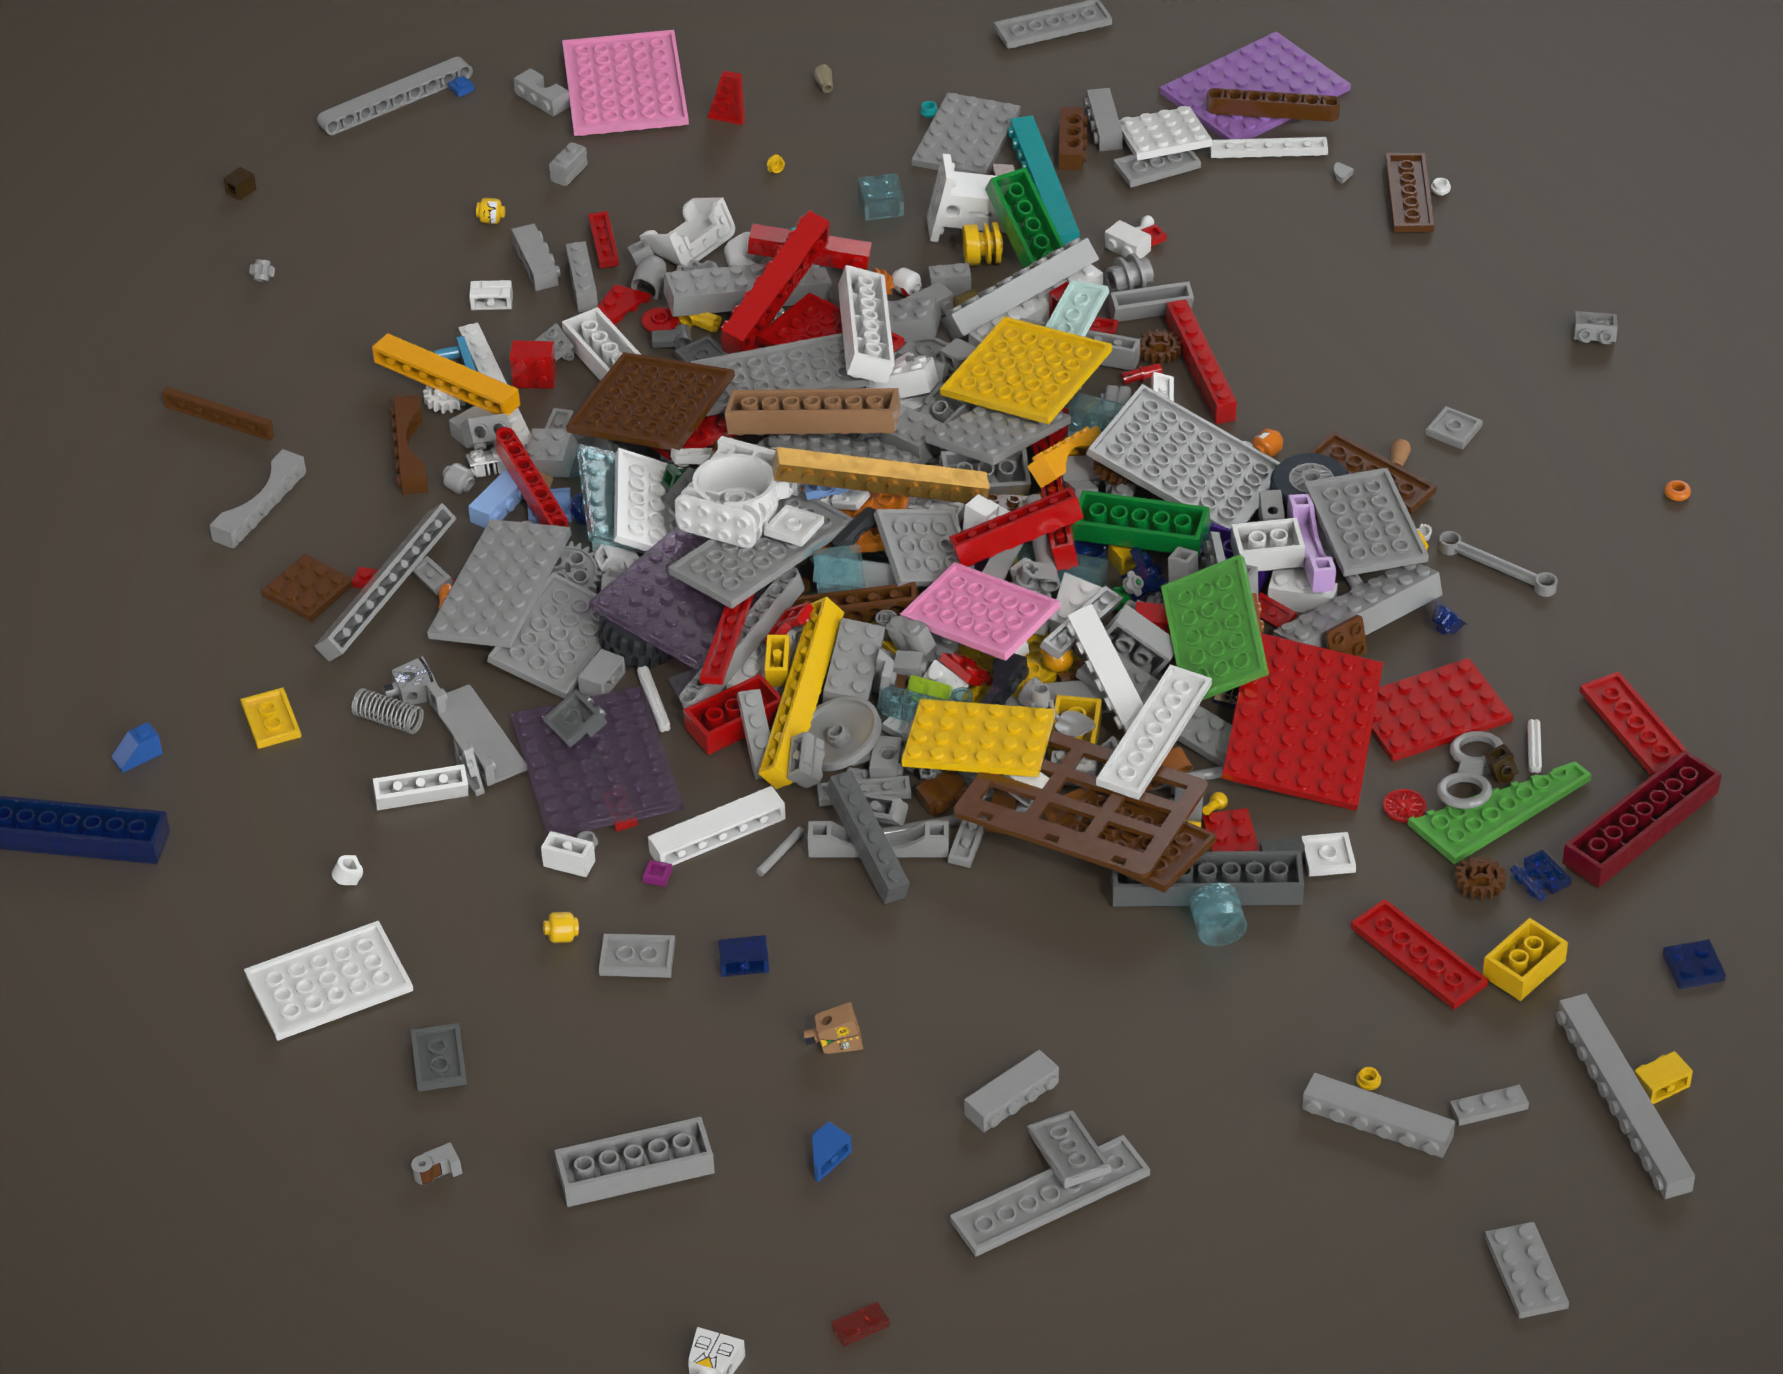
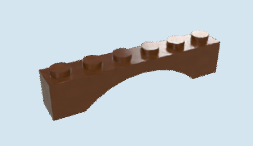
(411, 468)

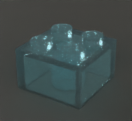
(881, 196)
(838, 568)

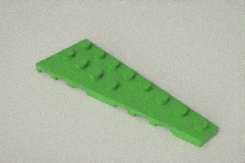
(1464, 831)

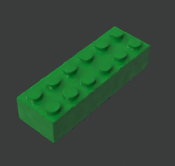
(1023, 216)
(1141, 522)

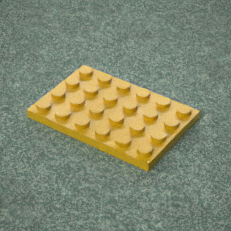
(978, 738)

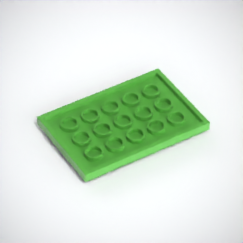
(1216, 625)

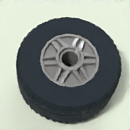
(1300, 468)

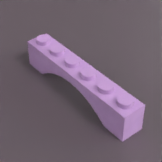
(1317, 565)

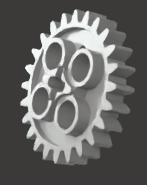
(585, 570)

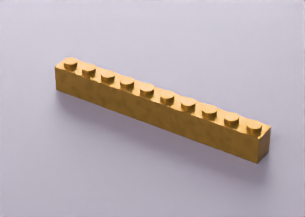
(878, 475)

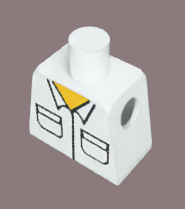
(715, 1353)

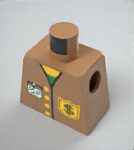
(836, 1030)

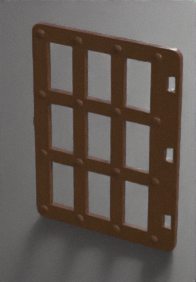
(1072, 842)

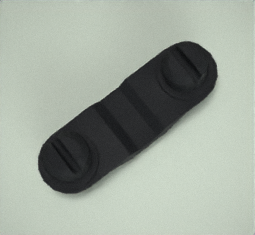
(856, 528)

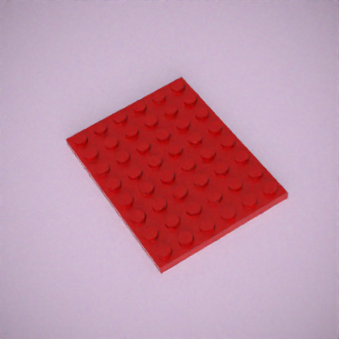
(1305, 723)

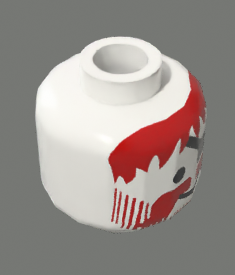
(906, 281)

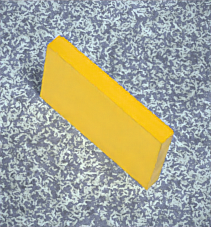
(270, 718)

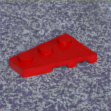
(621, 301)

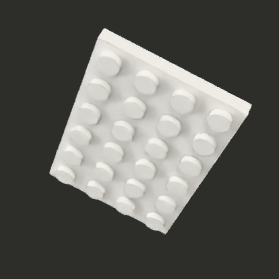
(639, 506)
(328, 980)

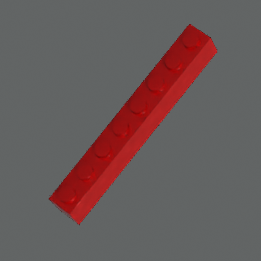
(1201, 362)

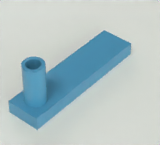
(460, 351)

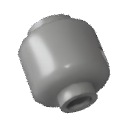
(458, 478)

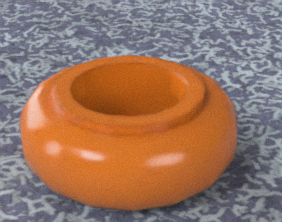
(1681, 495)

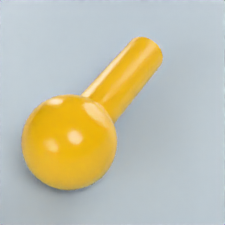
(1217, 801)

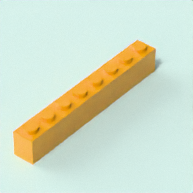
(446, 375)

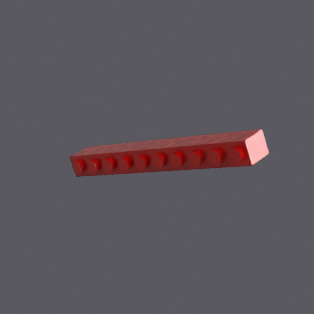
(1062, 539)

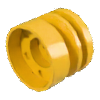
(982, 243)

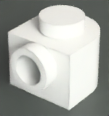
(347, 870)

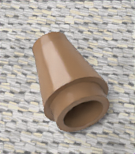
(1399, 452)

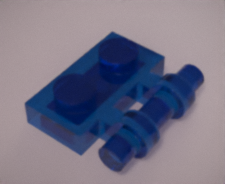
(1545, 870)

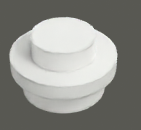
(1440, 186)

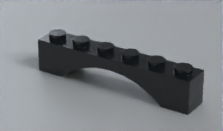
(1006, 679)

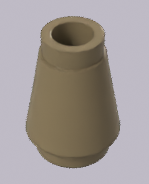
(823, 76)

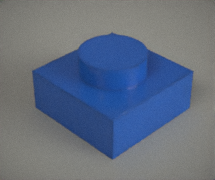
(461, 86)

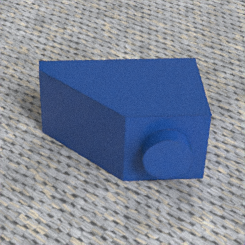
(137, 747)
(829, 1149)

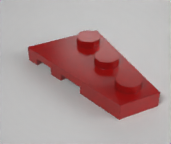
(729, 99)

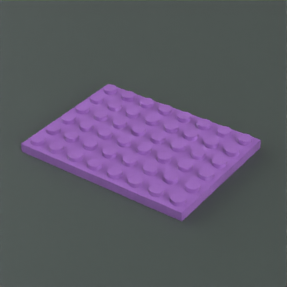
(1264, 65)

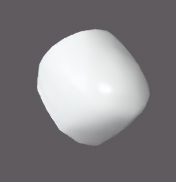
(737, 250)

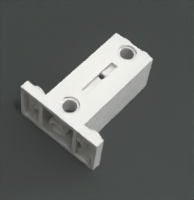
(959, 200)

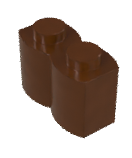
(941, 792)

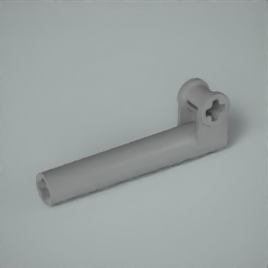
(1042, 573)

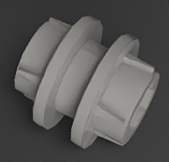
(1129, 274)

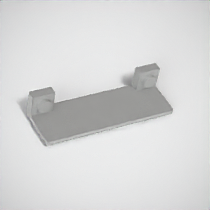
(467, 715)

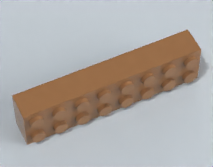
(813, 411)

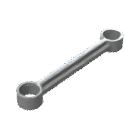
(1498, 564)

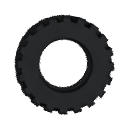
(628, 645)

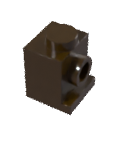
(1504, 767)

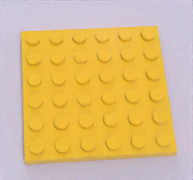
(1026, 370)

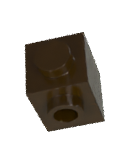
(240, 183)

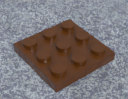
(307, 587)

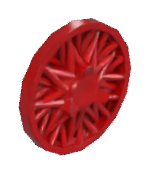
(659, 319)
(1403, 804)

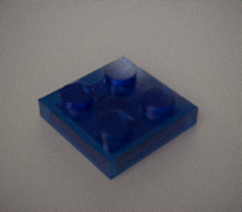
(1694, 964)

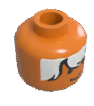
(1268, 442)

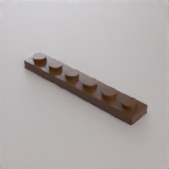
(218, 413)

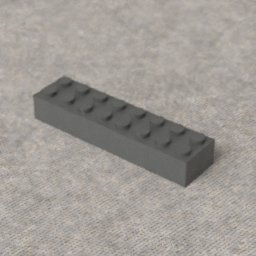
(1255, 875)

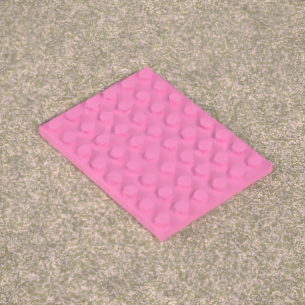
(624, 82)

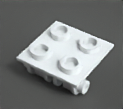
(478, 458)

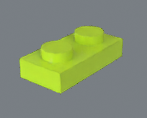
(929, 687)

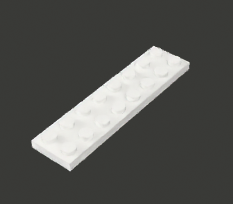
(1154, 732)

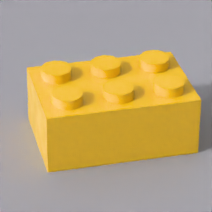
(1088, 706)
(1525, 959)

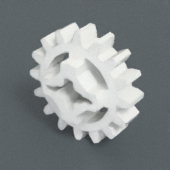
(441, 401)

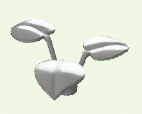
(1040, 695)

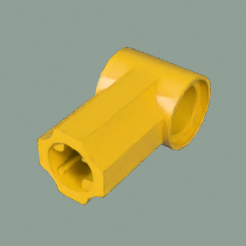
(704, 320)

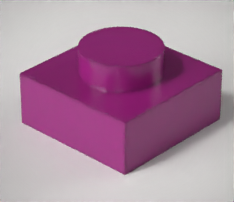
(657, 873)

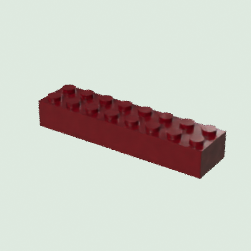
(1641, 818)

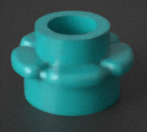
(928, 109)

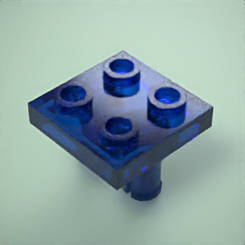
(1148, 571)

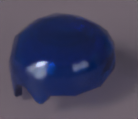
(577, 509)
(1091, 549)

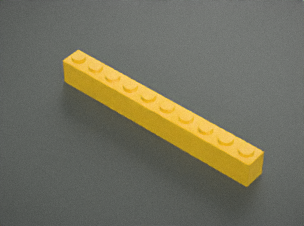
(801, 689)

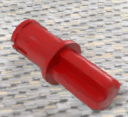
(1141, 373)

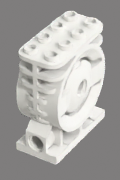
(733, 494)

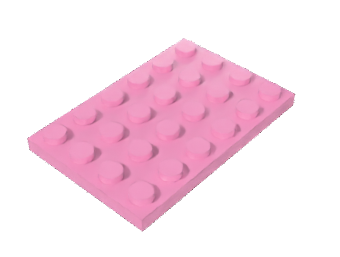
(981, 610)

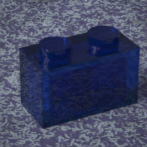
(743, 956)

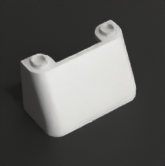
(704, 229)

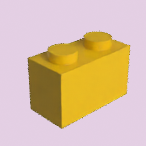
(777, 659)
(1664, 1076)

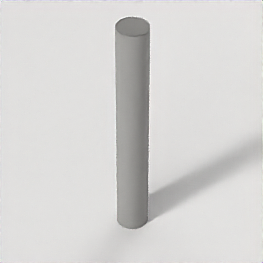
(780, 851)

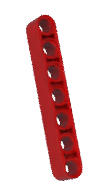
(528, 479)

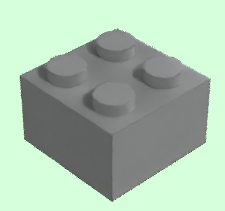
(552, 451)

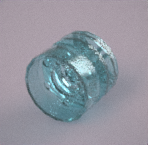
(1218, 914)

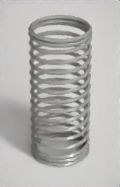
(407, 725)

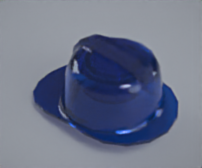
(1446, 619)

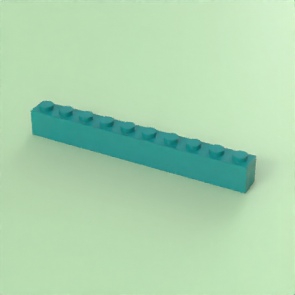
(1034, 156)

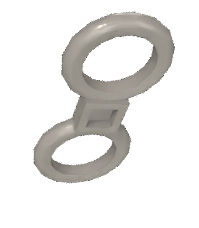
(1470, 770)

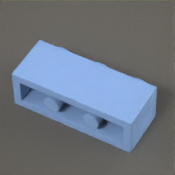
(495, 500)

